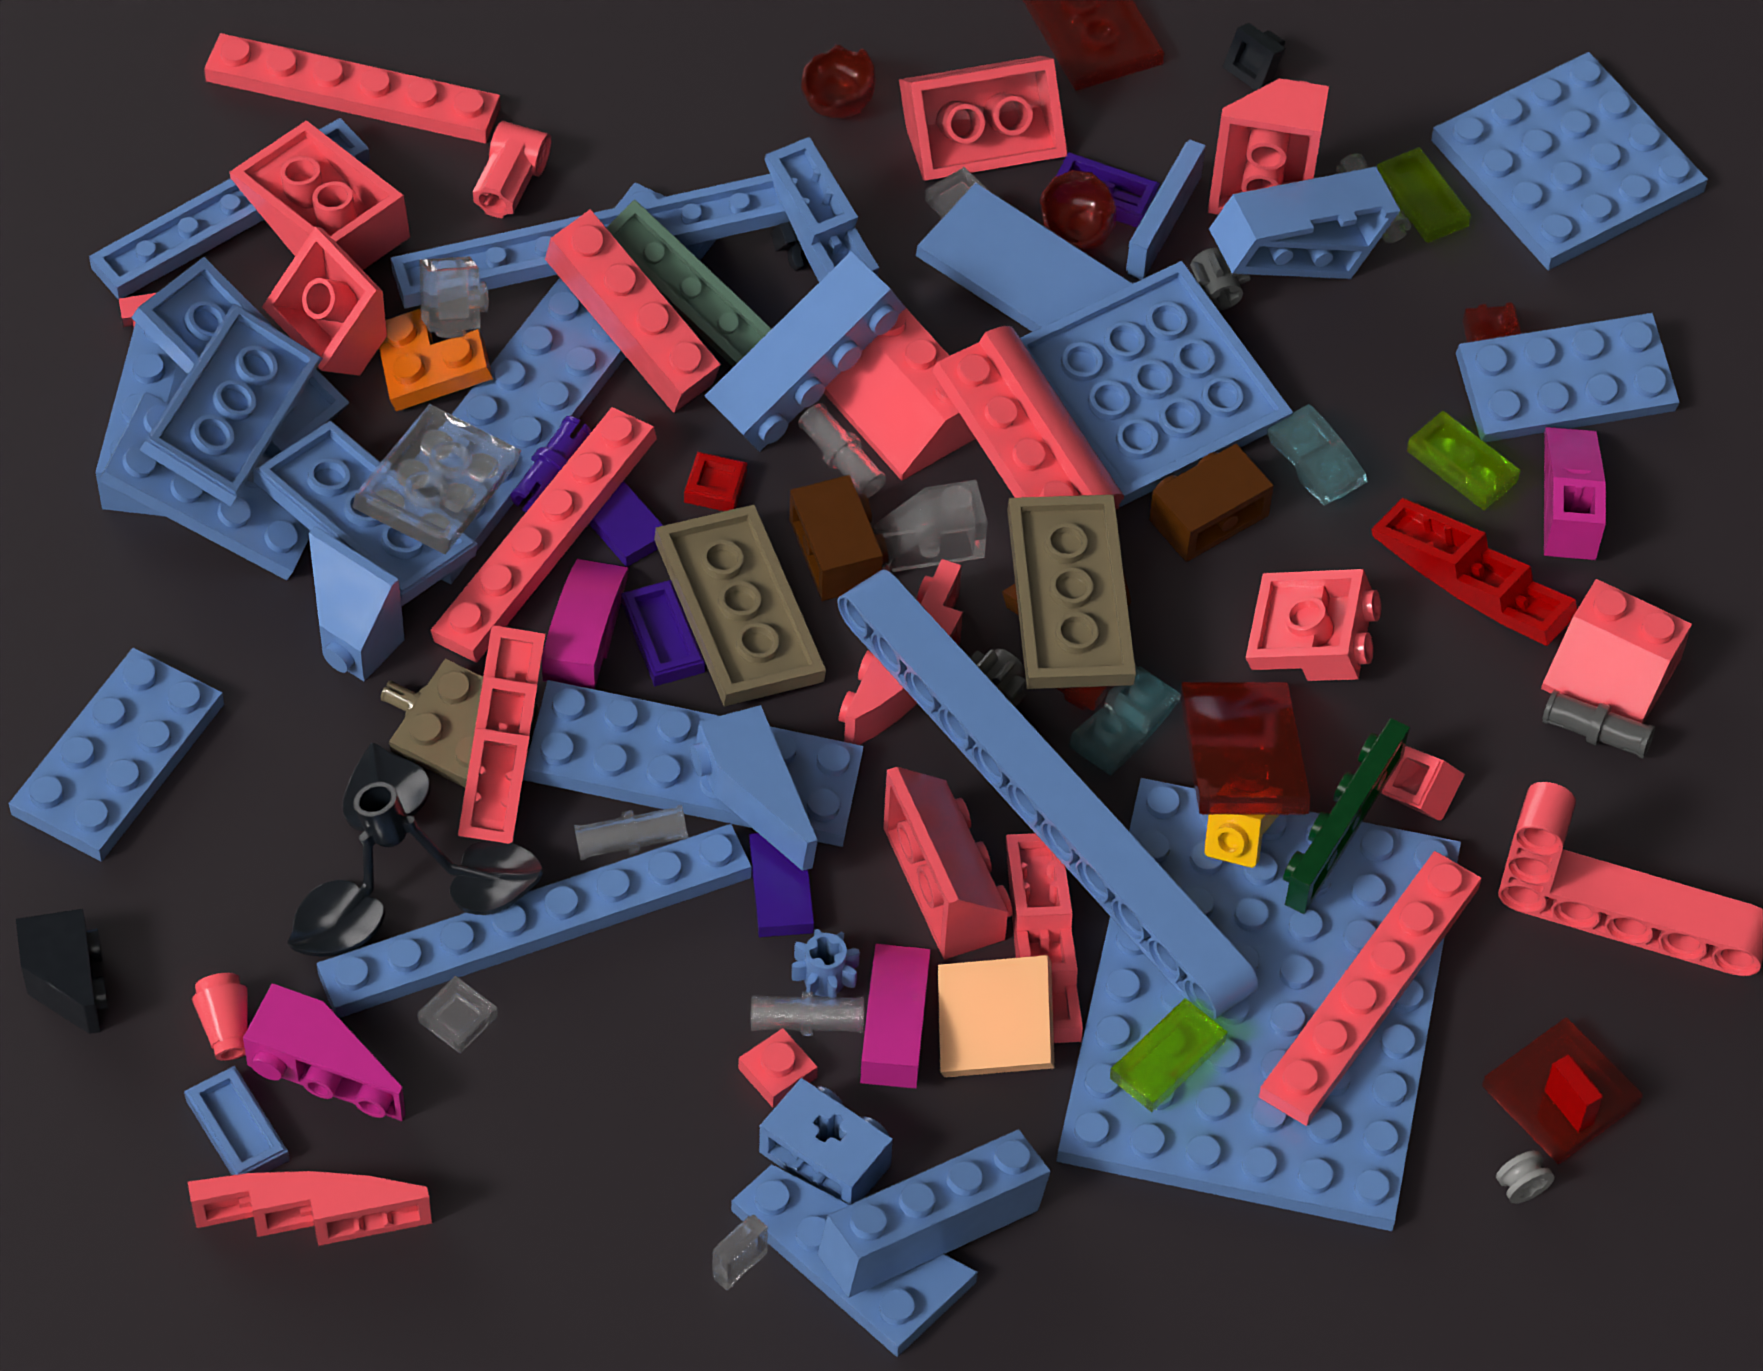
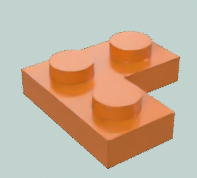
(424, 370)

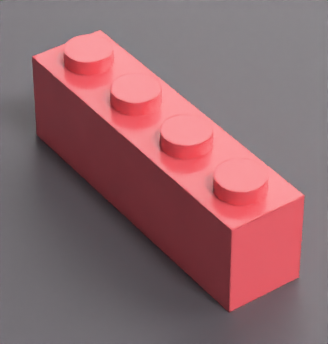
(632, 311)

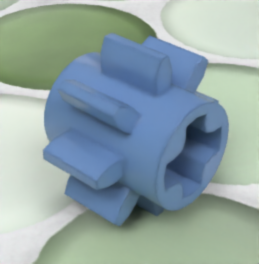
(825, 964)

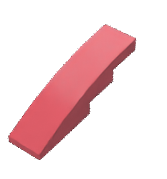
(501, 735)
(1045, 924)
(333, 1203)

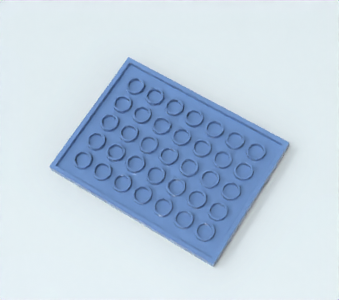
(1214, 1126)

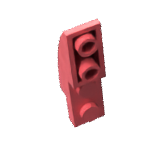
(880, 697)

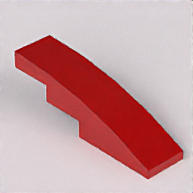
(1465, 567)

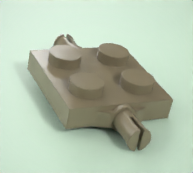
(439, 721)

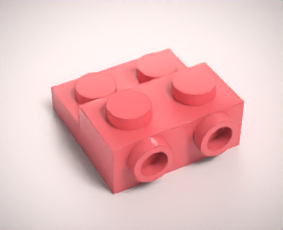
(1314, 623)

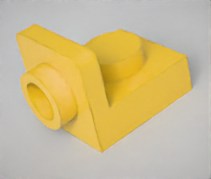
(1236, 837)

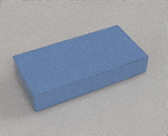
(236, 1124)

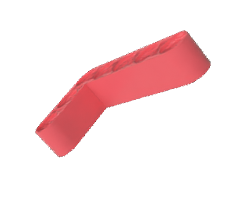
(1619, 900)

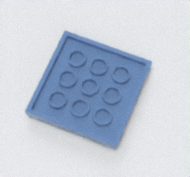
(1568, 160)
(1156, 379)

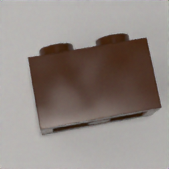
(1210, 502)
(836, 535)

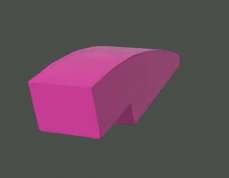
(583, 623)
(895, 1016)

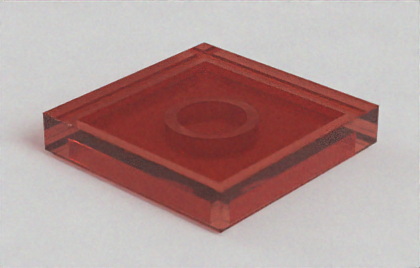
(1522, 1080)

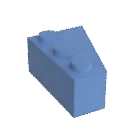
(1306, 226)

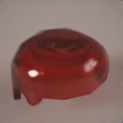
(839, 82)
(1079, 209)

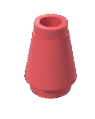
(223, 1013)

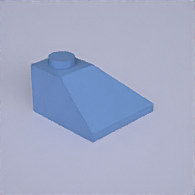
(355, 607)

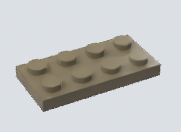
(1070, 592)
(739, 605)

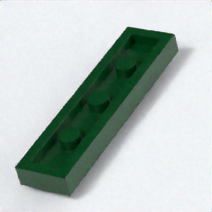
(1354, 800)

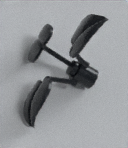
(382, 803)

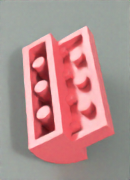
(1022, 420)

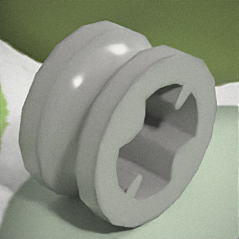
(1525, 1177)

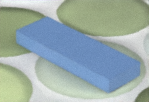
(1165, 209)

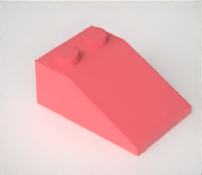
(315, 182)

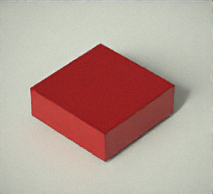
(715, 482)
(1573, 1093)

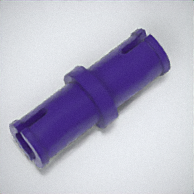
(549, 461)

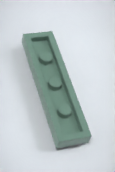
(688, 285)

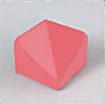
(1424, 783)

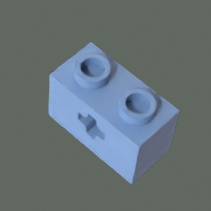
(826, 1142)

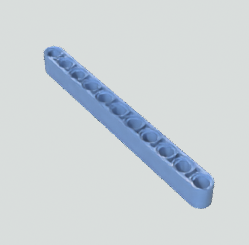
(1048, 795)

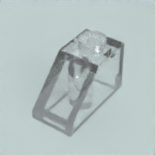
(934, 526)

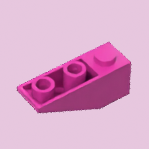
(1573, 494)
(312, 1047)

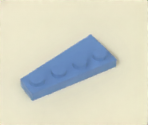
(891, 1311)

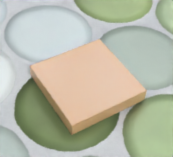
(996, 1016)

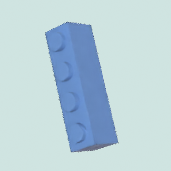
(806, 352)
(933, 1213)

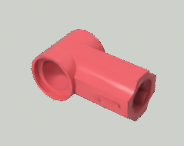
(513, 159)

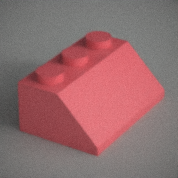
(984, 116)
(1268, 139)
(899, 400)
(944, 863)

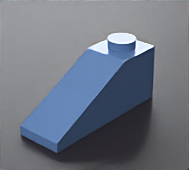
(754, 782)

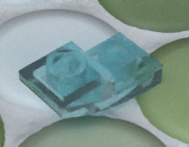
(1318, 454)
(1124, 721)

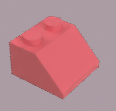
(329, 306)
(1618, 652)

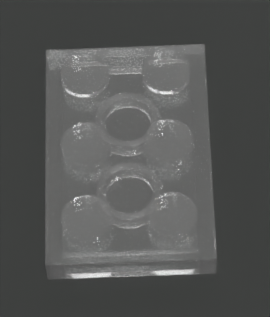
(436, 479)

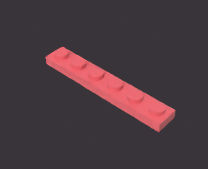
(352, 88)
(544, 534)
(1369, 988)

